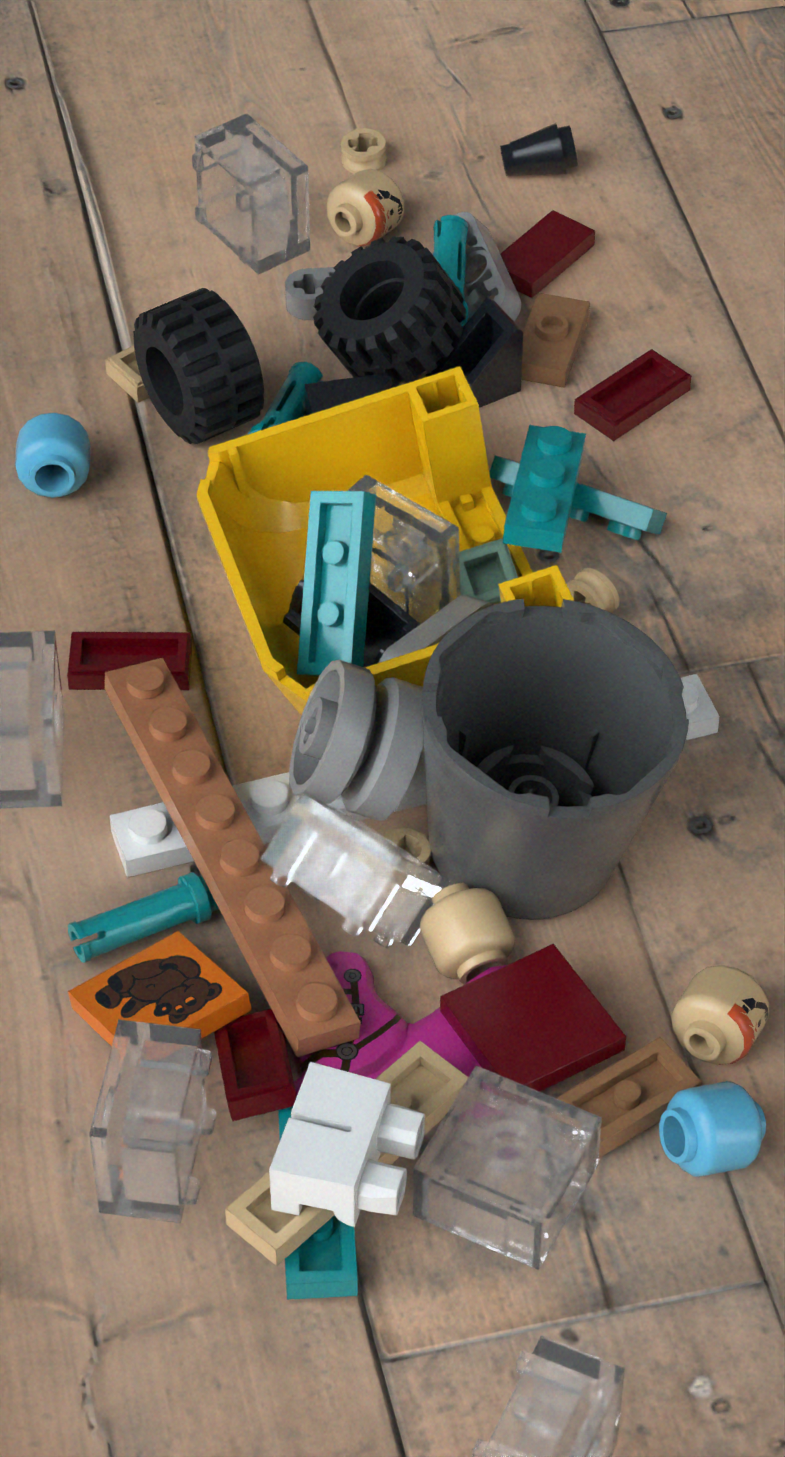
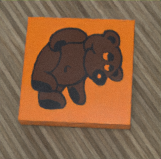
(164, 986)

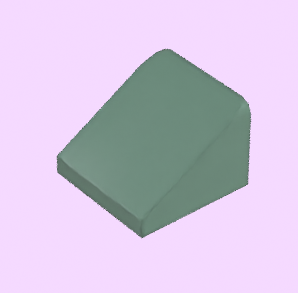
(484, 569)

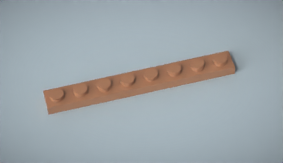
(228, 855)

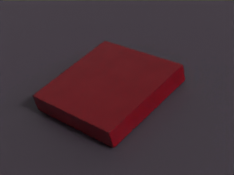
(533, 1021)

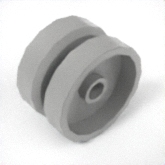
(358, 740)

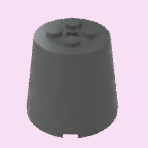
(545, 750)

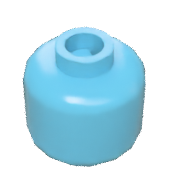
(52, 455)
(712, 1129)

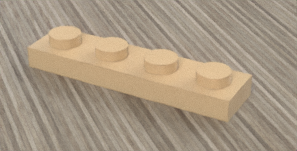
(417, 1081)

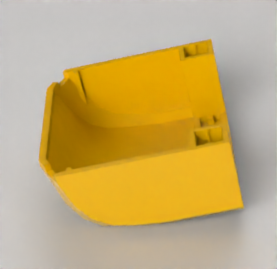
(411, 438)

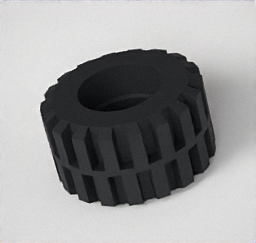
(390, 311)
(198, 365)

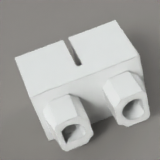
(335, 1146)

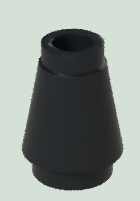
(541, 152)

